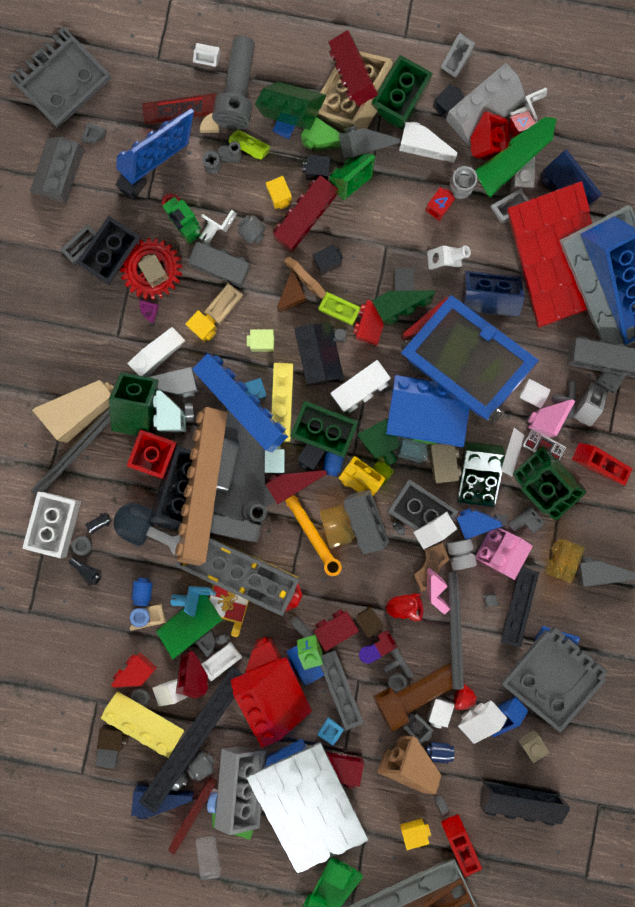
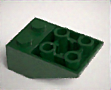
(399, 303)
(480, 473)

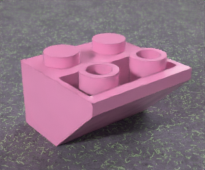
(503, 552)

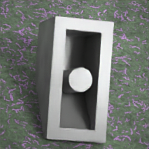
(591, 404)

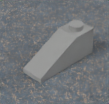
(178, 382)

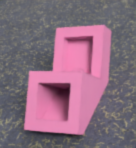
(435, 587)

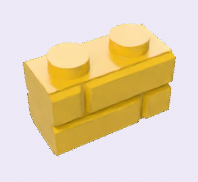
(361, 477)

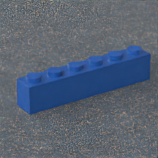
(240, 402)

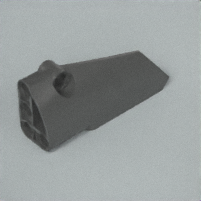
(239, 484)

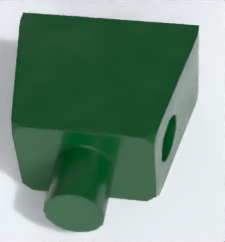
(380, 443)

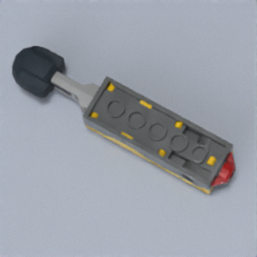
(224, 564)

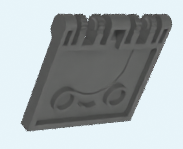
(61, 80)

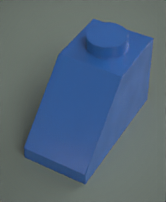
(476, 523)
(515, 713)

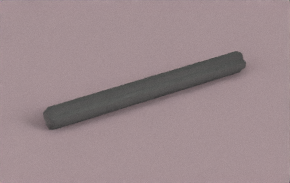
(72, 453)
(455, 631)

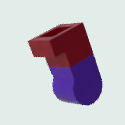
(373, 652)

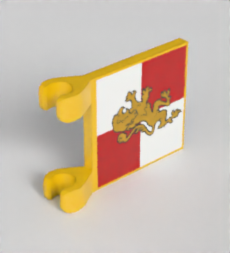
(230, 607)

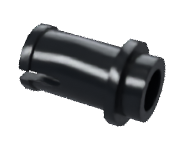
(99, 522)

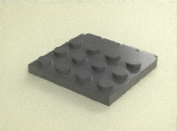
(555, 678)

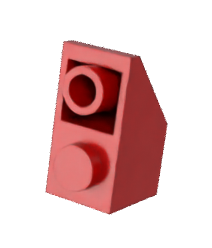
(370, 326)
(136, 672)

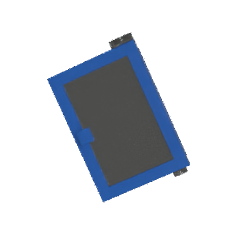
(469, 358)

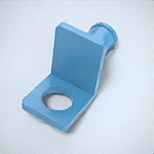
(191, 599)

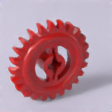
(139, 282)

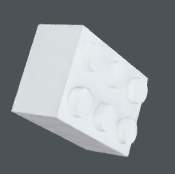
(51, 524)

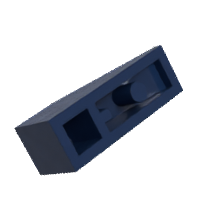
(172, 800)

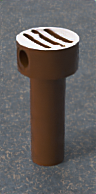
(397, 705)

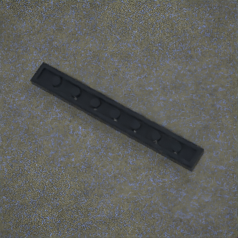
(190, 743)

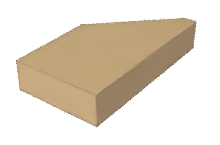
(156, 616)

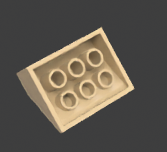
(338, 108)

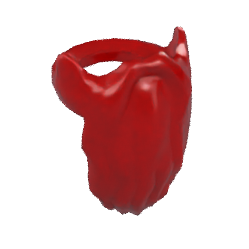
(405, 607)

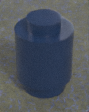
(440, 752)

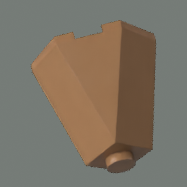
(410, 766)

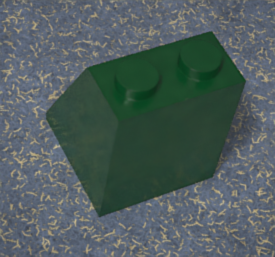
(132, 404)

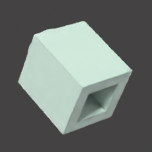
(275, 461)

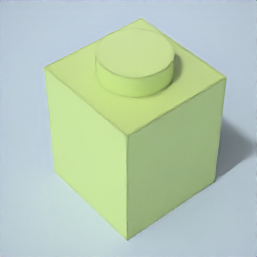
(261, 340)

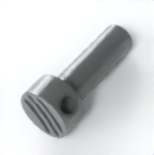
(232, 107)

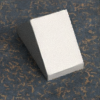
(435, 530)
(166, 693)

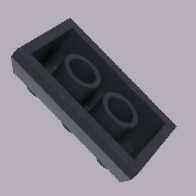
(108, 250)
(318, 353)

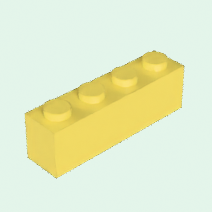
(283, 395)
(142, 724)

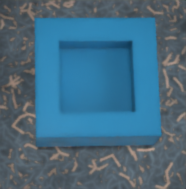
(256, 388)
(330, 731)

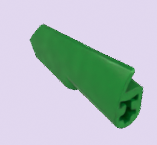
(519, 152)
(334, 885)

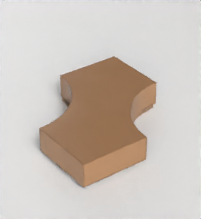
(300, 273)
(434, 558)

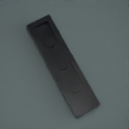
(519, 607)

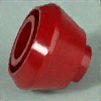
(464, 698)

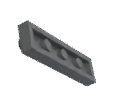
(341, 690)

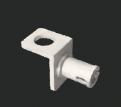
(528, 103)
(212, 226)
(448, 256)

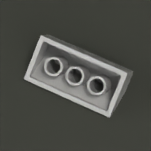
(497, 94)
(236, 803)

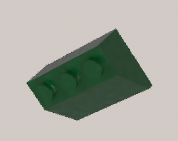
(401, 91)
(290, 104)
(324, 429)

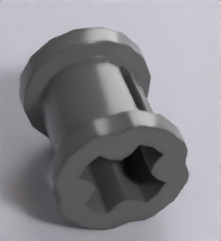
(212, 156)

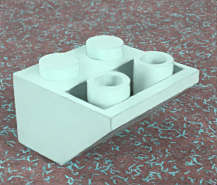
(169, 416)

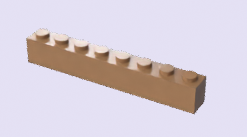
(202, 487)

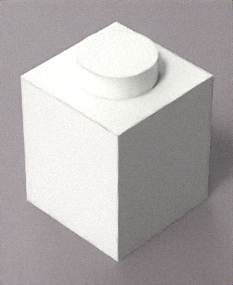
(440, 712)

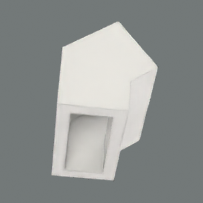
(206, 54)
(534, 393)

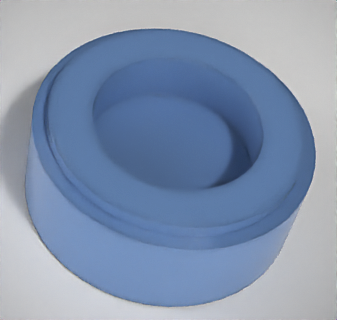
(140, 617)
(212, 802)

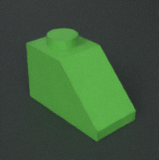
(320, 137)

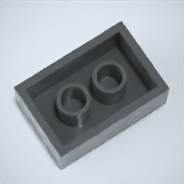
(417, 506)

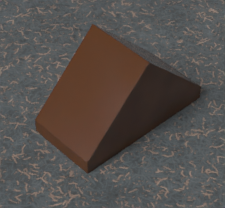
(291, 295)

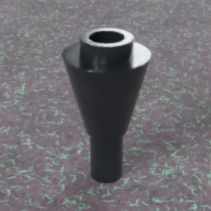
(89, 574)

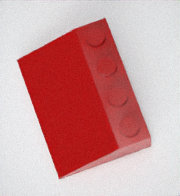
(271, 700)

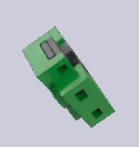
(183, 219)

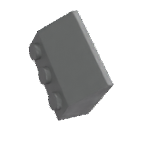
(57, 169)

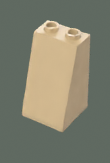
(74, 411)

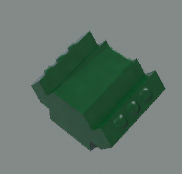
(548, 483)

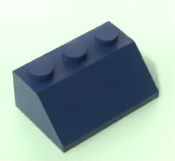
(565, 172)
(493, 293)

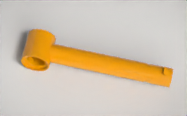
(312, 534)

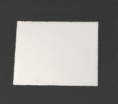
(512, 452)

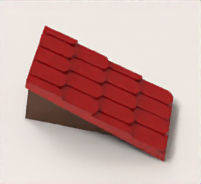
(537, 232)

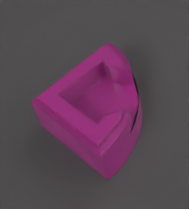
(149, 310)

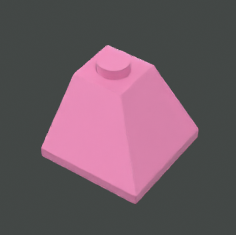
(550, 419)

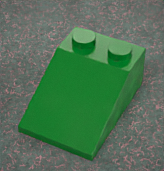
(353, 174)

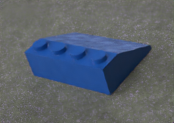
(155, 148)
(426, 412)

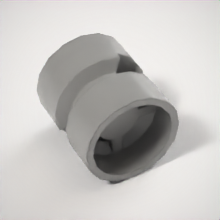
(463, 182)
(461, 554)

